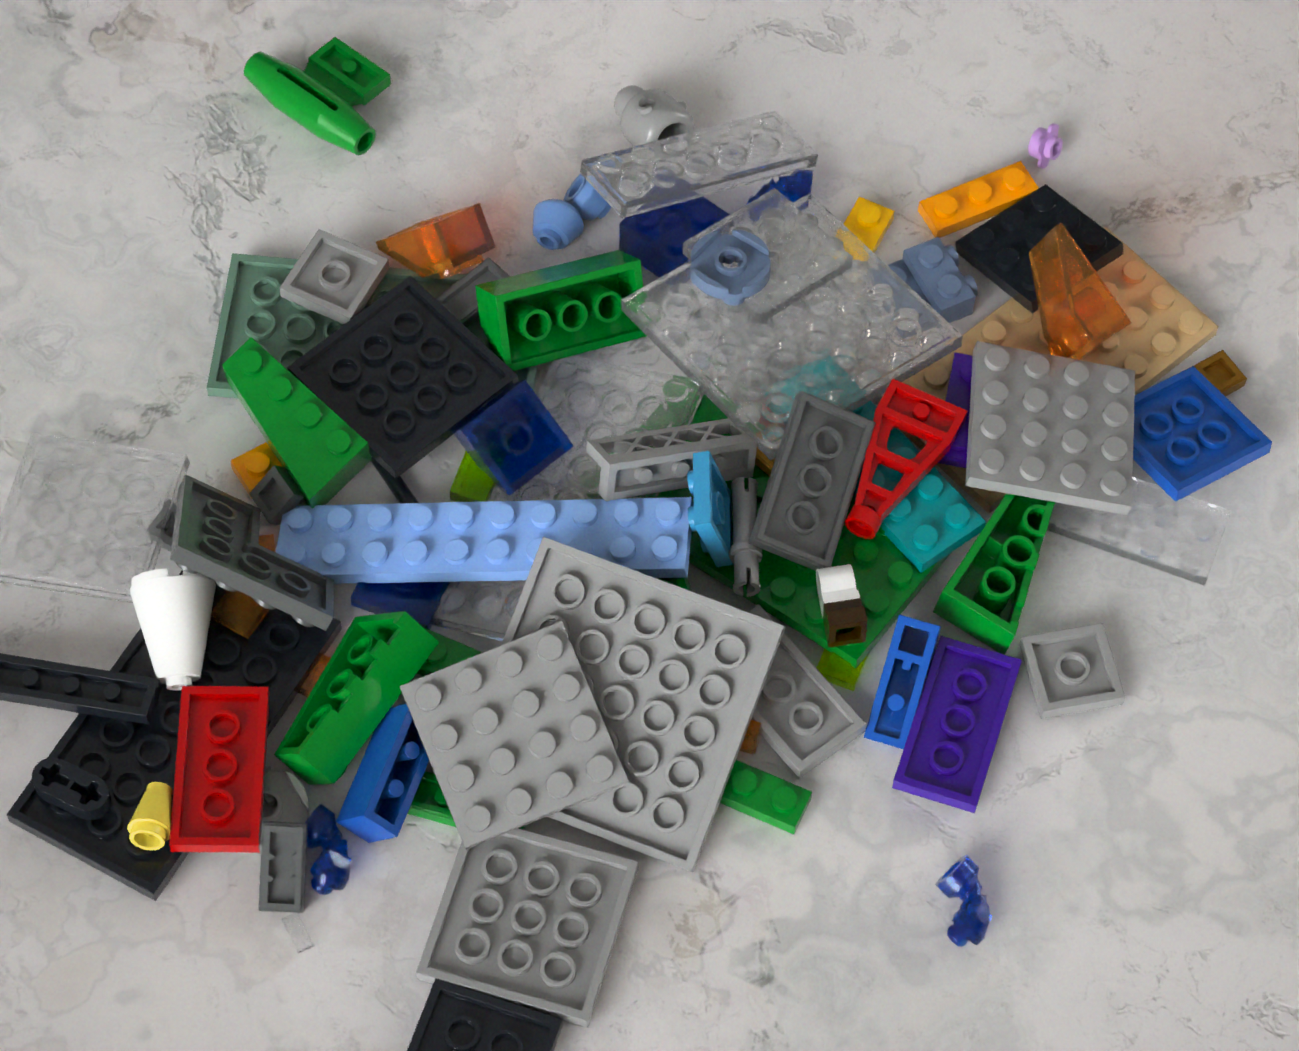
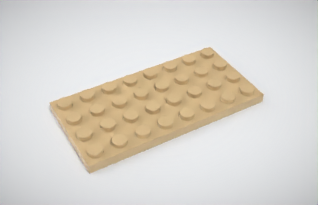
(1161, 336)

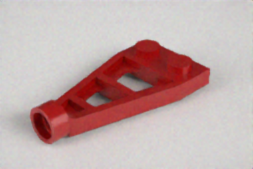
(916, 414)

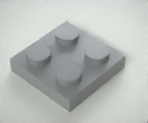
(334, 277)
(1072, 670)

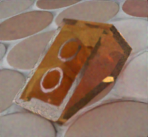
(1072, 299)

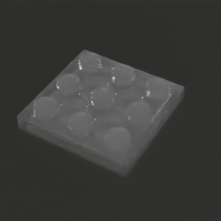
(798, 250)

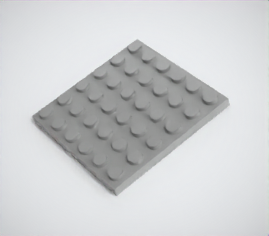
(670, 684)

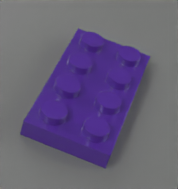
(957, 724)

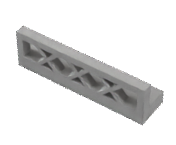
(653, 470)

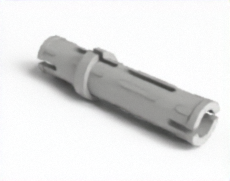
(742, 554)

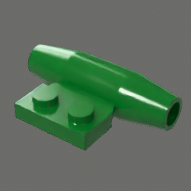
(324, 92)

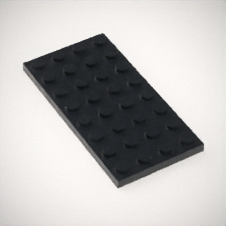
(136, 753)

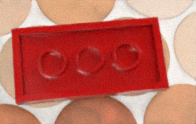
(220, 769)

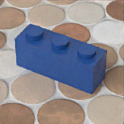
(385, 779)

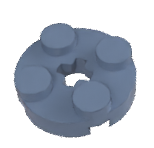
(725, 283)

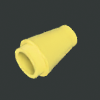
(152, 818)

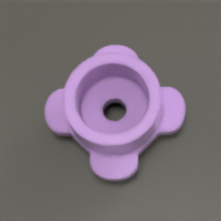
(1045, 145)

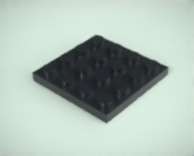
(403, 375)

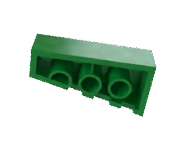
(354, 694)

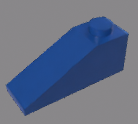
(902, 681)

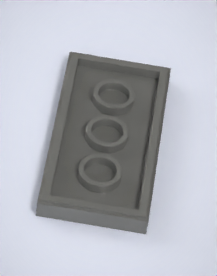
(812, 482)

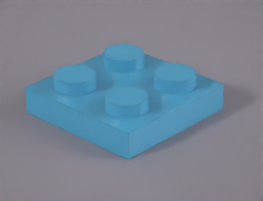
(712, 508)

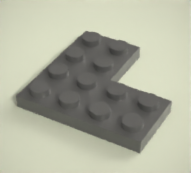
(221, 540)

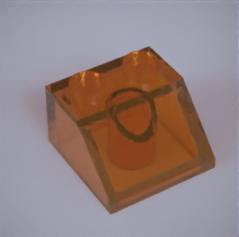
(441, 243)

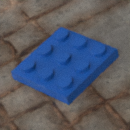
(1191, 434)

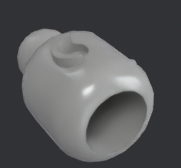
(651, 115)

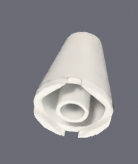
(174, 622)

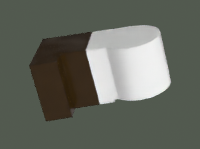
(841, 605)

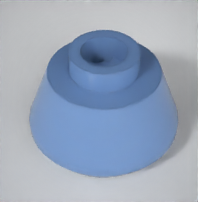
(586, 199)
(556, 224)

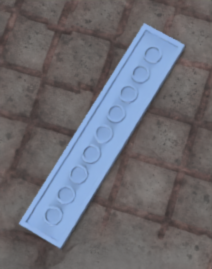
(483, 538)

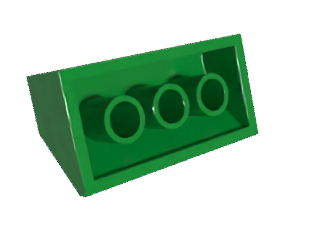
(560, 309)

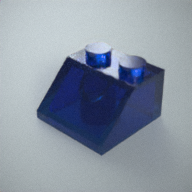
(513, 437)

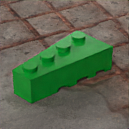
(298, 427)
(996, 572)

